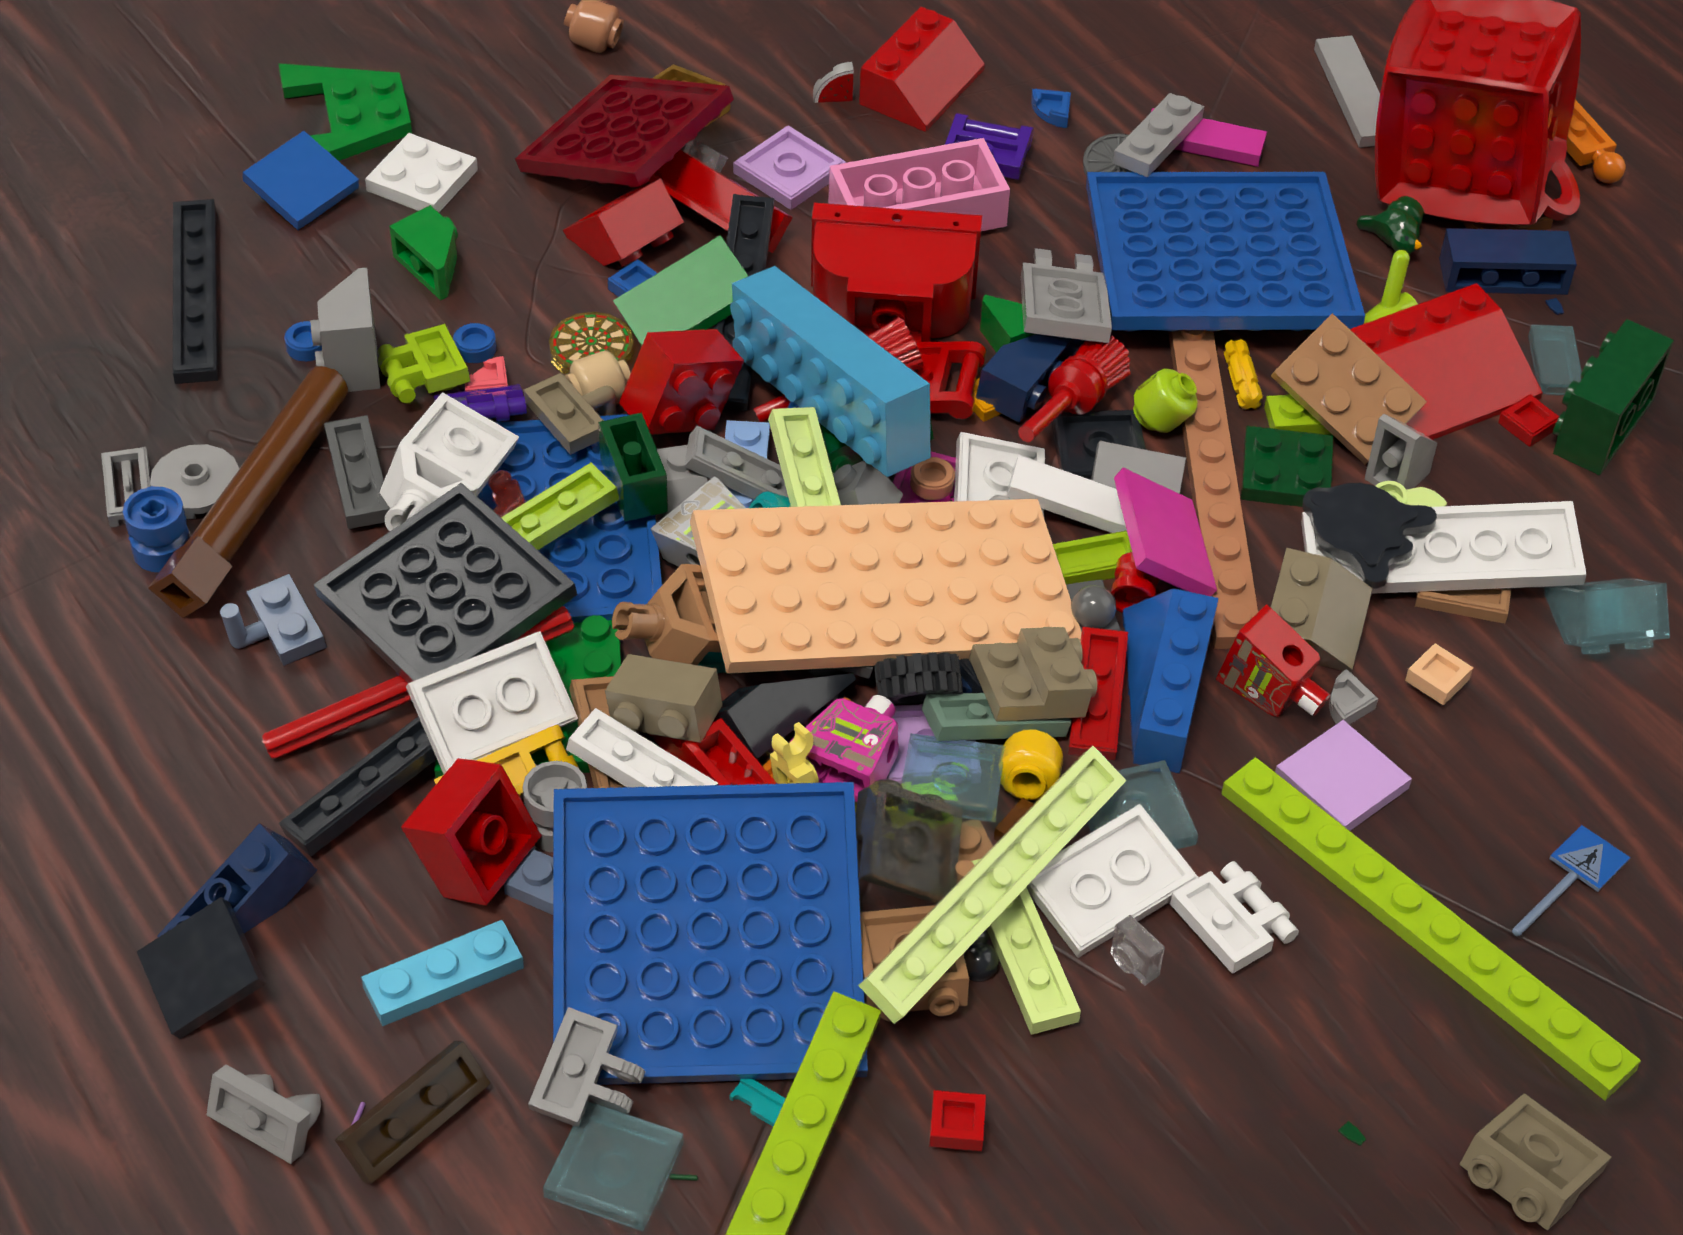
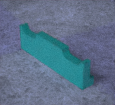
(763, 1101)

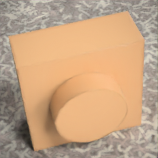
(1439, 674)

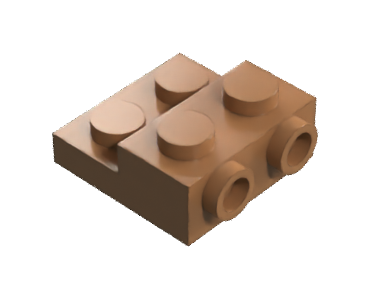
(883, 932)

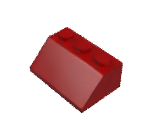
(919, 70)

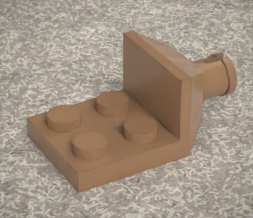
(674, 621)

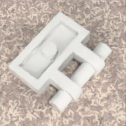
(1225, 924)

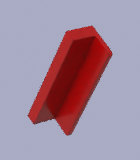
(710, 192)

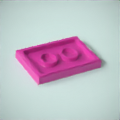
(1164, 533)

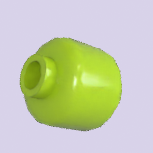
(1165, 400)

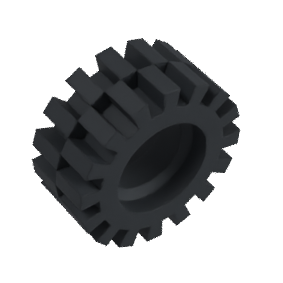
(912, 677)

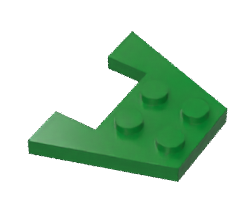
(361, 105)

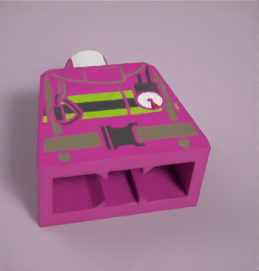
(854, 742)

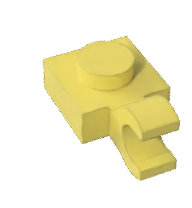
(790, 760)

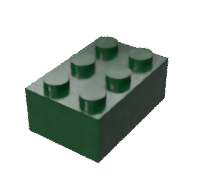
(1611, 396)

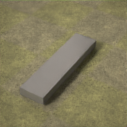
(1351, 85)

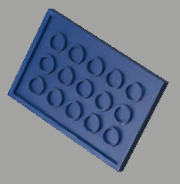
(602, 555)

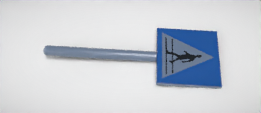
(1585, 858)

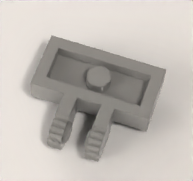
(574, 1069)

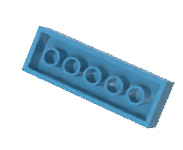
(833, 366)

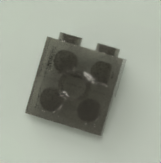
(908, 840)

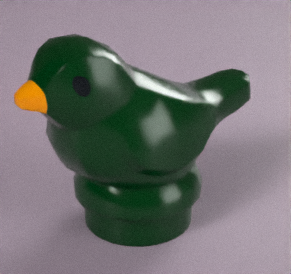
(1397, 225)

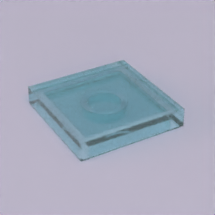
(958, 771)
(1159, 796)
(614, 1166)

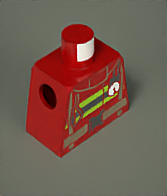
(1273, 666)

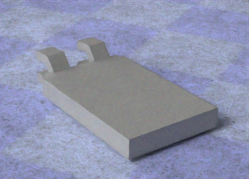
(1065, 299)

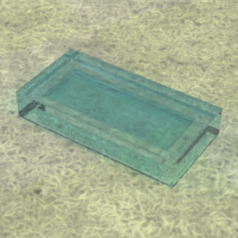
(1554, 357)

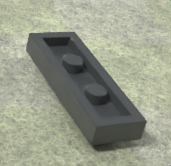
(357, 471)

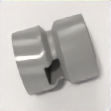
(539, 795)

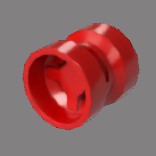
(1131, 584)

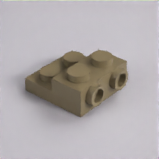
(1035, 676)
(1533, 1161)

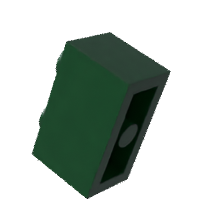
(633, 466)

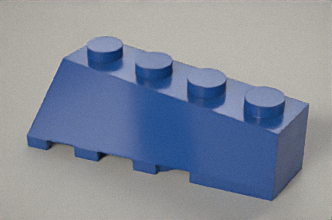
(1165, 670)

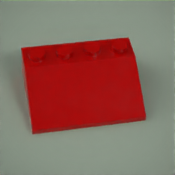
(1454, 356)

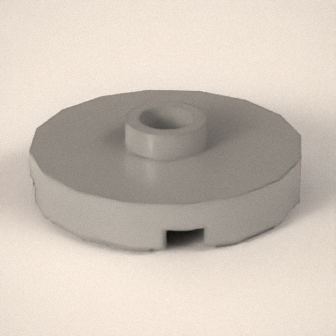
(196, 475)

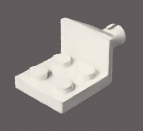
(439, 453)

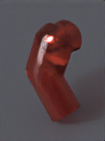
(505, 492)

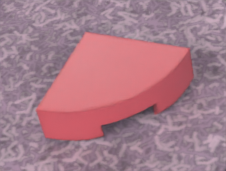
(489, 376)

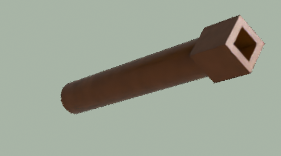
(204, 560)

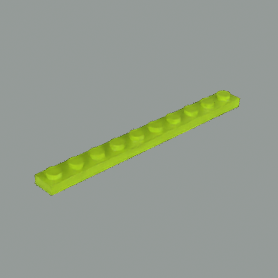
(1432, 929)

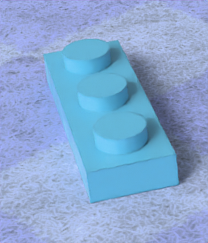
(442, 972)

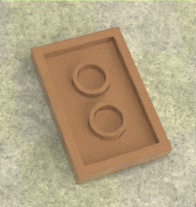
(1346, 386)

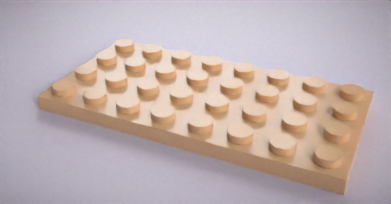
(876, 581)

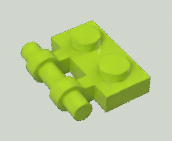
(435, 360)

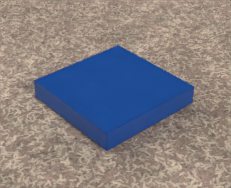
(300, 180)

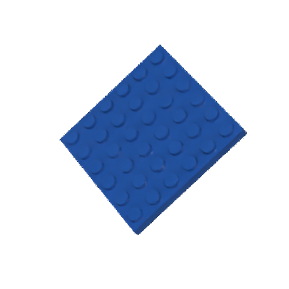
(1221, 251)
(706, 922)

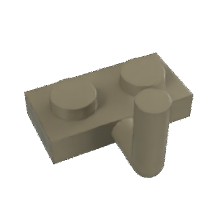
(569, 414)

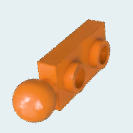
(1591, 144)

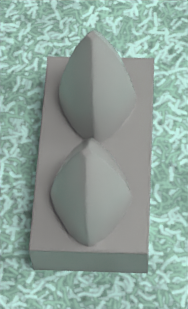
(260, 1114)

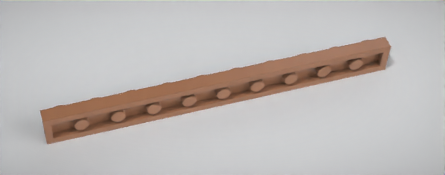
(1215, 485)

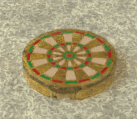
(589, 334)

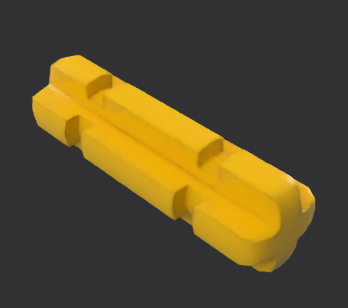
(1243, 374)

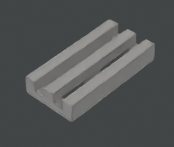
(125, 456)

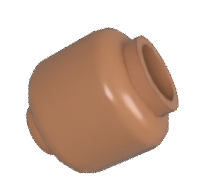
(594, 25)

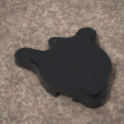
(1366, 527)

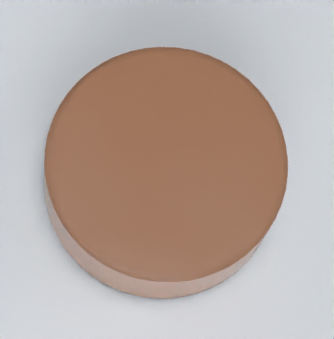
(932, 478)

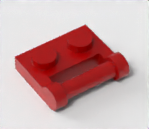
(936, 367)

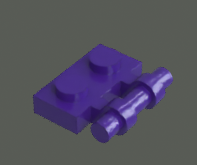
(493, 402)

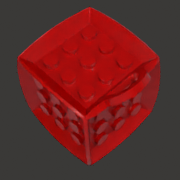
(1480, 110)

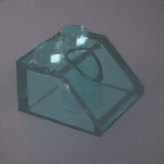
(1610, 613)

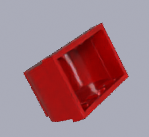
(892, 269)

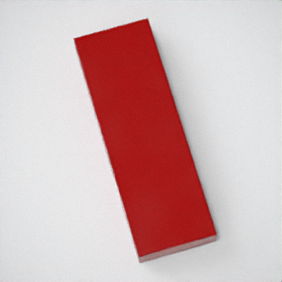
(1105, 654)

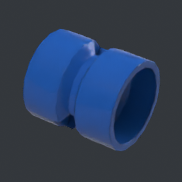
(155, 526)

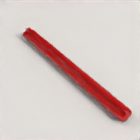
(373, 701)

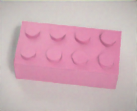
(934, 179)

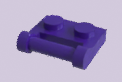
(1006, 143)

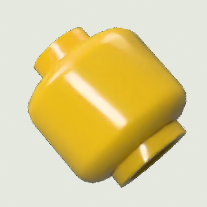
(1030, 764)

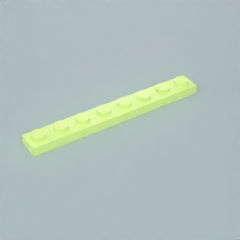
(991, 885)

